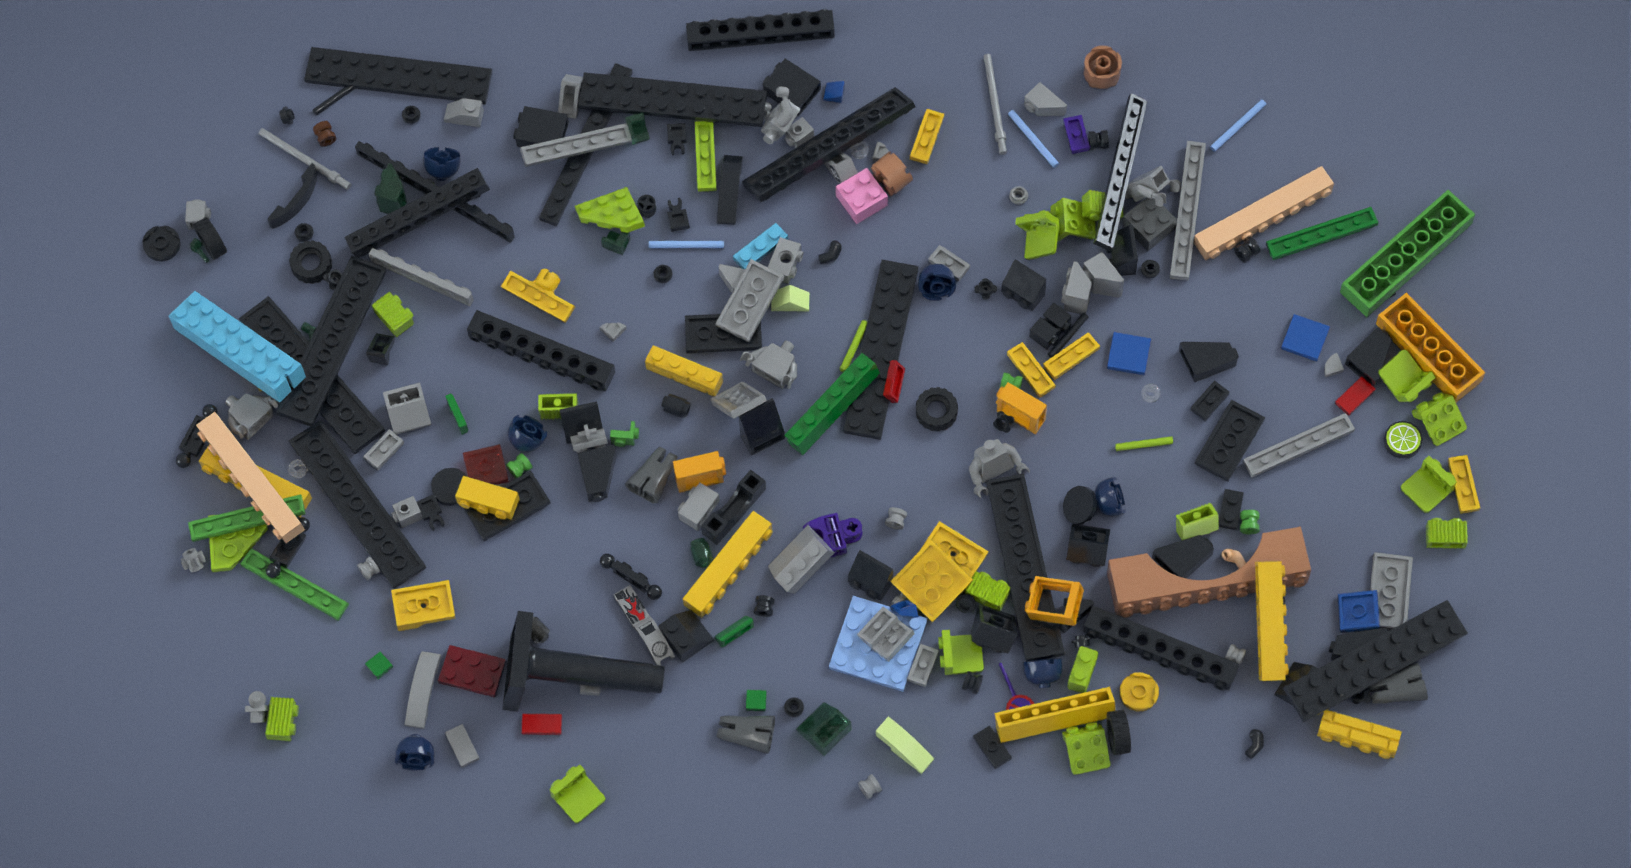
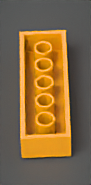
(1430, 347)

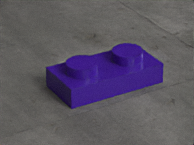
(1076, 134)

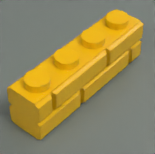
(684, 371)
(1359, 733)

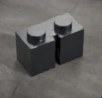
(1047, 330)

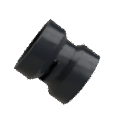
(1098, 139)
(1247, 249)

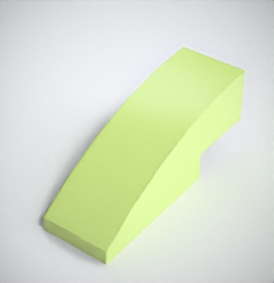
(904, 745)

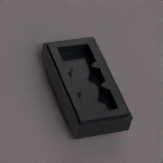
(992, 747)

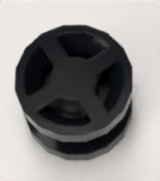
(644, 202)
(764, 606)
(972, 682)

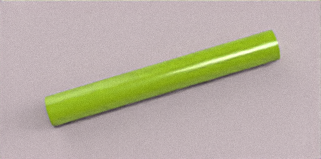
(854, 345)
(1144, 443)

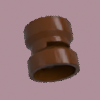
(324, 133)

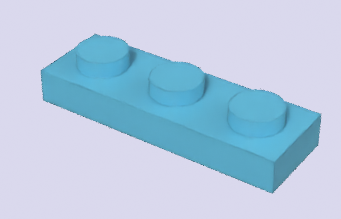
(760, 246)

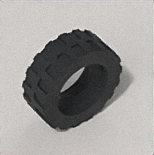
(210, 238)
(300, 252)
(943, 396)
(1118, 732)

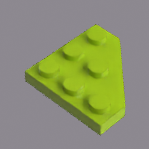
(612, 210)
(230, 548)

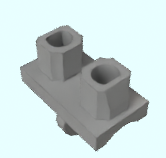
(588, 439)
(258, 708)

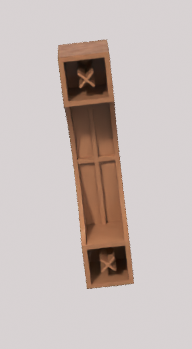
(1144, 586)

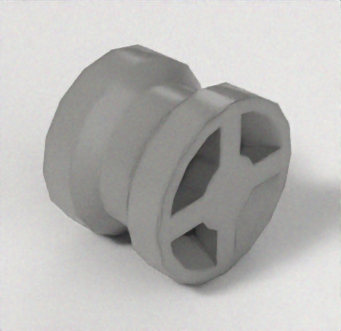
(896, 518)
(368, 568)
(1235, 654)
(869, 786)

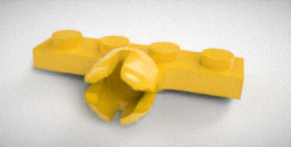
(540, 293)

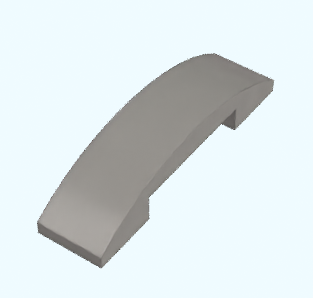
(421, 689)

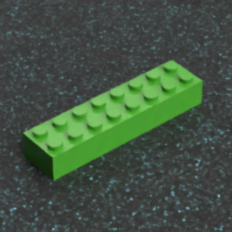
(1407, 253)

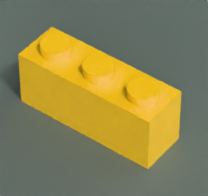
(487, 498)

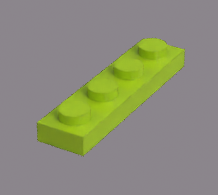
(705, 156)

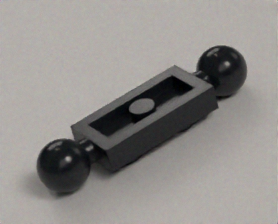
(192, 442)
(285, 552)
(625, 571)

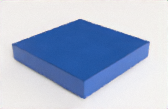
(1305, 337)
(1129, 353)
(1358, 611)

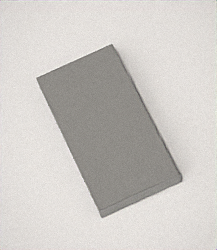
(749, 300)
(738, 400)
(1392, 581)

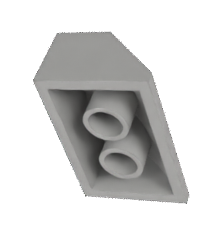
(800, 560)

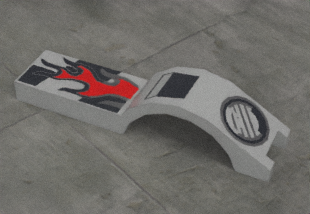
(643, 624)

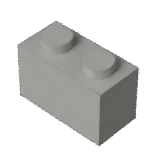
(698, 506)

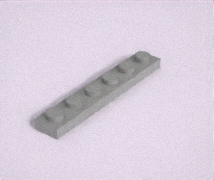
(575, 145)
(426, 279)
(1298, 445)

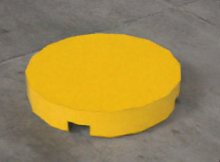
(1139, 691)

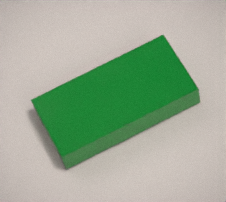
(456, 413)

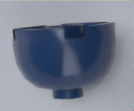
(441, 163)
(936, 282)
(526, 433)
(1109, 497)
(1043, 671)
(415, 753)

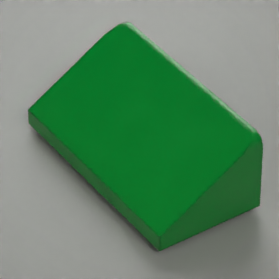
(734, 631)

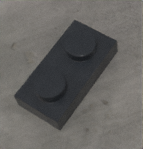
(1209, 400)
(1230, 509)

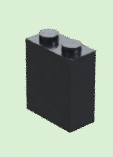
(801, 84)
(539, 126)

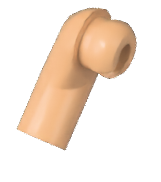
(1234, 557)

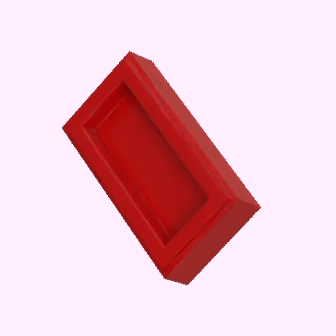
(894, 381)
(1355, 396)
(541, 724)

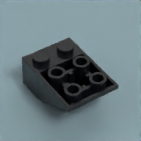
(761, 427)

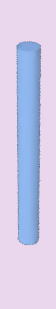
(1239, 124)
(1035, 141)
(686, 244)

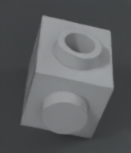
(799, 133)
(196, 211)
(406, 512)

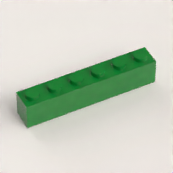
(832, 404)

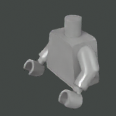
(780, 118)
(1150, 184)
(773, 363)
(249, 414)
(992, 461)

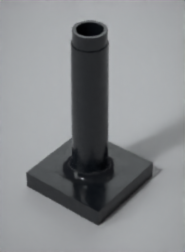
(572, 668)

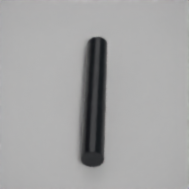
(333, 99)
(1068, 335)

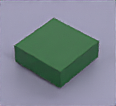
(379, 665)
(756, 700)

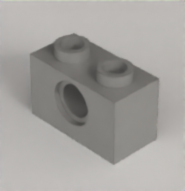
(786, 250)

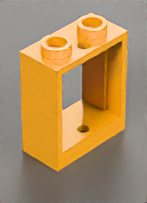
(1023, 407)
(702, 469)
(1073, 604)

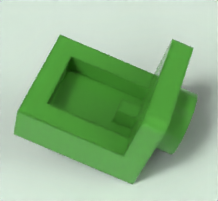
(624, 438)

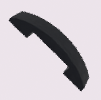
(729, 189)
(283, 215)

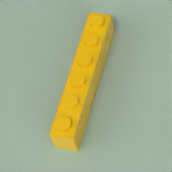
(283, 487)
(727, 564)
(1270, 620)
(1054, 714)

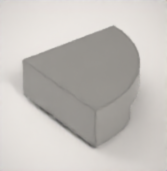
(880, 151)
(613, 330)
(1333, 366)

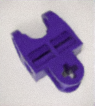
(841, 530)

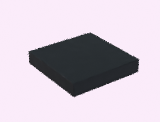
(577, 416)

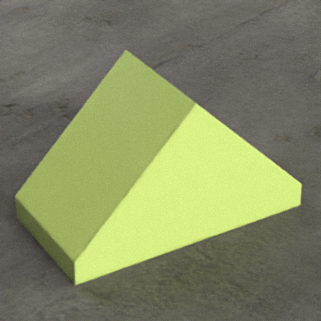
(790, 299)

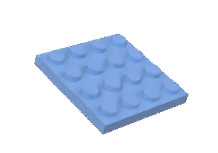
(860, 661)

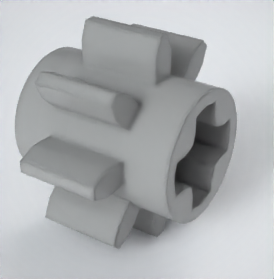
(193, 560)

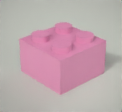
(861, 196)

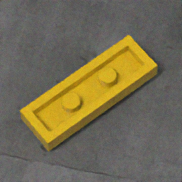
(927, 136)
(1071, 356)
(1031, 369)
(1465, 486)

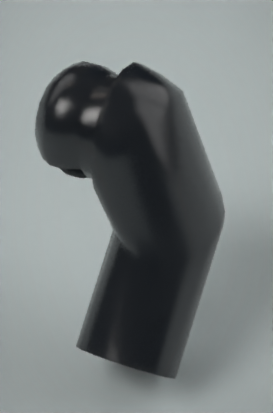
(832, 254)
(1257, 743)

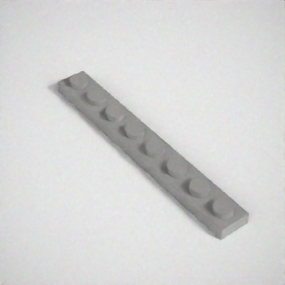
(1187, 210)

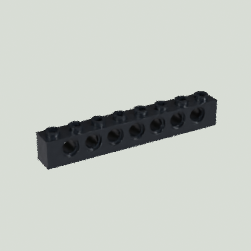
(768, 35)
(417, 213)
(536, 342)
(1154, 639)

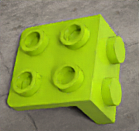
(1071, 219)
(1041, 233)
(1405, 377)
(1440, 418)
(1429, 485)
(960, 654)
(1086, 748)
(576, 794)

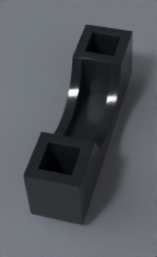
(723, 520)

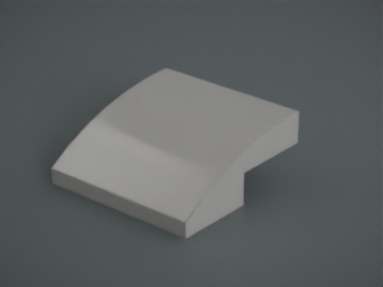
(885, 634)

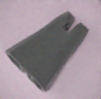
(652, 476)
(1401, 686)
(748, 731)

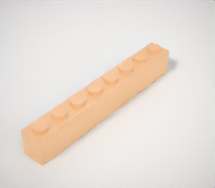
(1263, 213)
(250, 477)

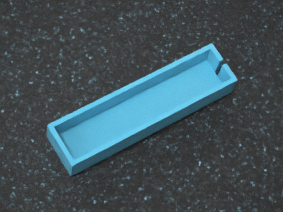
(237, 346)

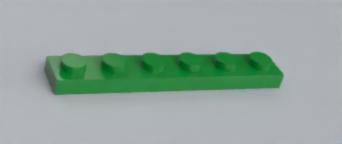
(1322, 233)

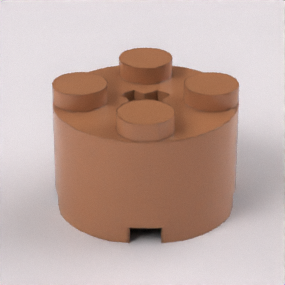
(1102, 67)
(891, 173)

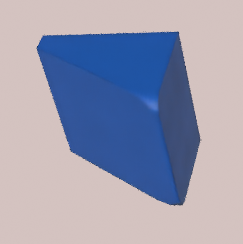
(834, 91)
(905, 608)

